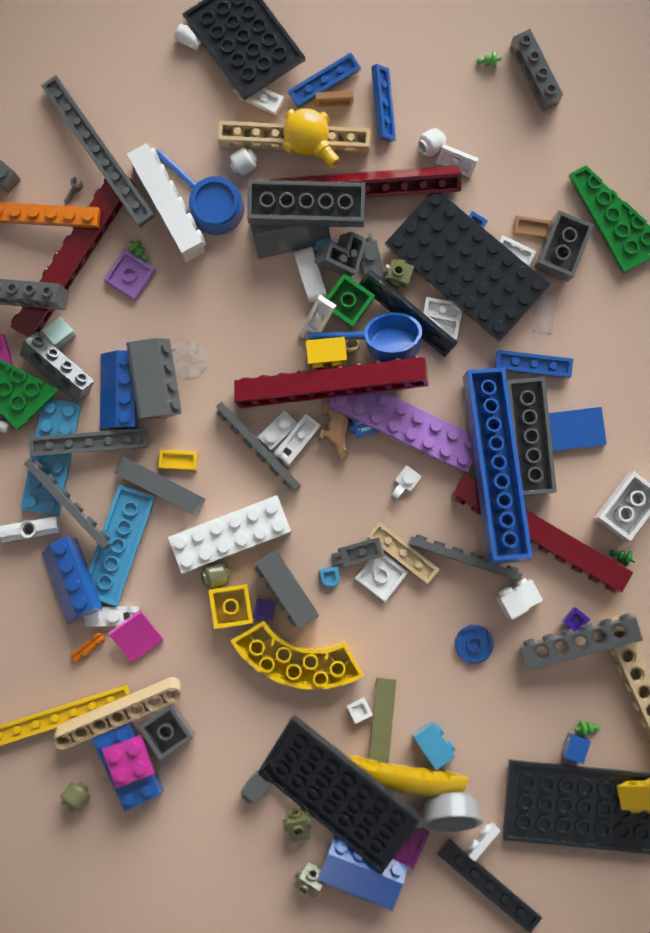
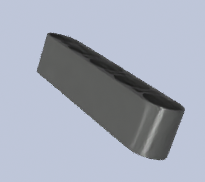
(159, 486)

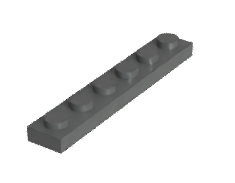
(251, 441)
(88, 442)
(63, 497)
(457, 554)

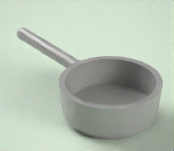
(451, 813)

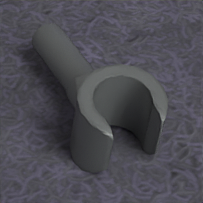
(74, 188)

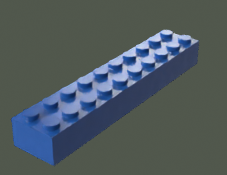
(496, 466)

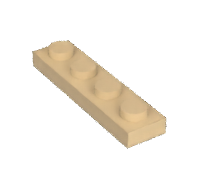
(404, 553)

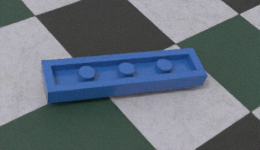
(324, 80)
(383, 103)
(534, 364)

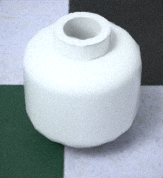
(431, 142)
(243, 161)

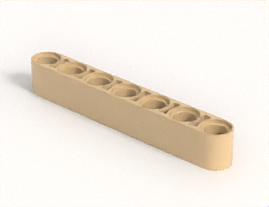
(110, 720)

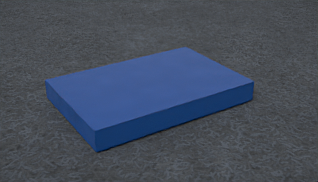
(577, 429)

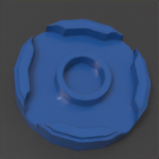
(474, 643)

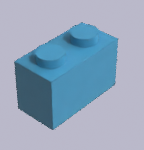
(434, 745)

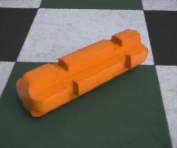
(87, 647)

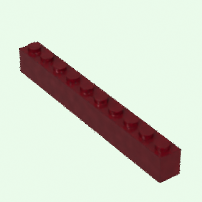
(396, 181)
(71, 258)
(331, 383)
(558, 543)

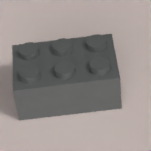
(563, 246)

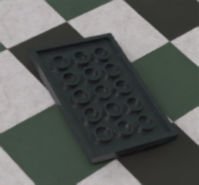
(244, 42)

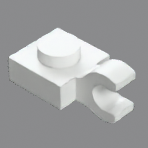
(407, 480)

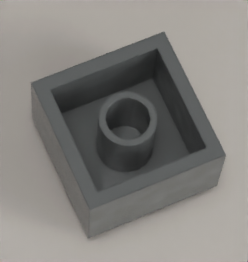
(166, 731)

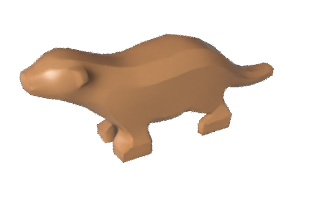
(336, 432)

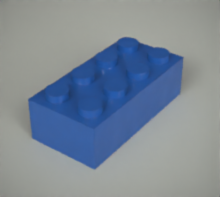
(136, 791)

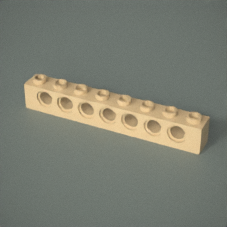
(270, 137)
(632, 686)

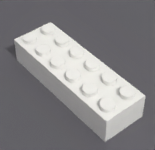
(166, 201)
(229, 534)

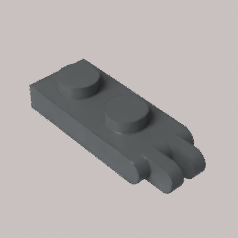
(371, 258)
(359, 552)

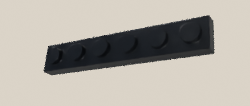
(397, 303)
(489, 886)

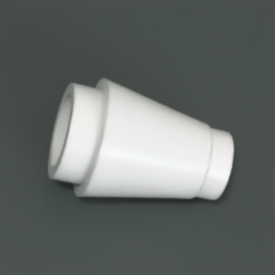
(187, 37)

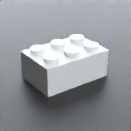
(626, 507)

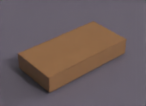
(334, 98)
(531, 227)

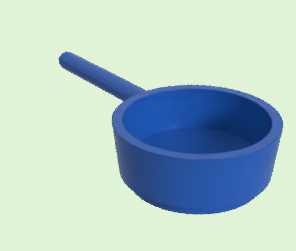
(212, 202)
(386, 336)

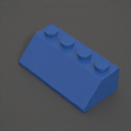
(117, 392)
(71, 579)
(354, 875)

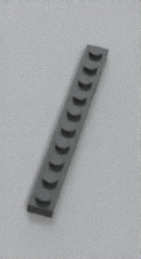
(98, 151)

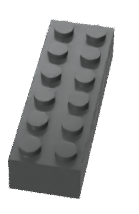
(306, 203)
(532, 435)

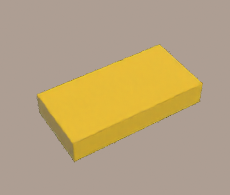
(178, 460)

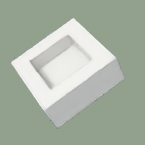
(359, 710)

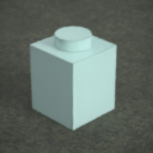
(59, 332)

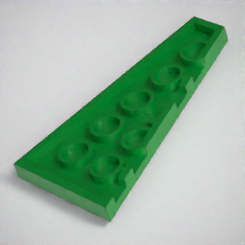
(618, 223)
(22, 394)

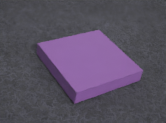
(129, 275)

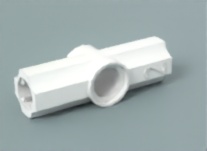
(41, 527)

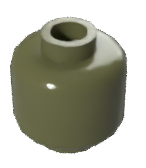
(215, 575)
(75, 796)

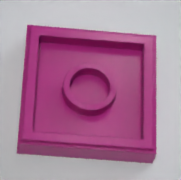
(136, 636)

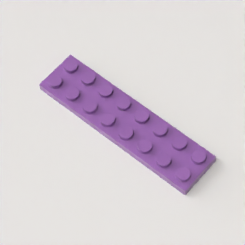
(409, 426)

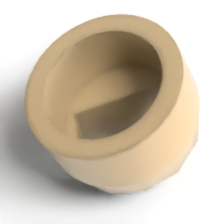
(352, 343)

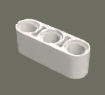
(309, 274)

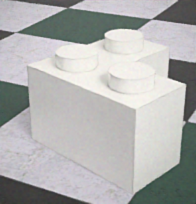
(519, 598)

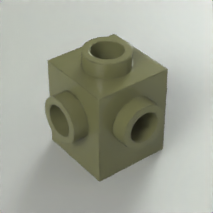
(398, 266)
(297, 824)
(307, 879)

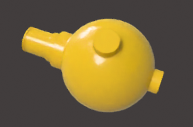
(307, 135)

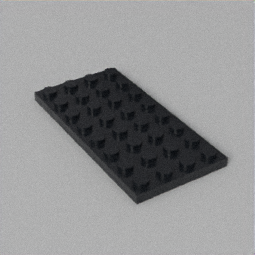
(467, 265)
(339, 794)
(572, 807)

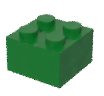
(350, 301)

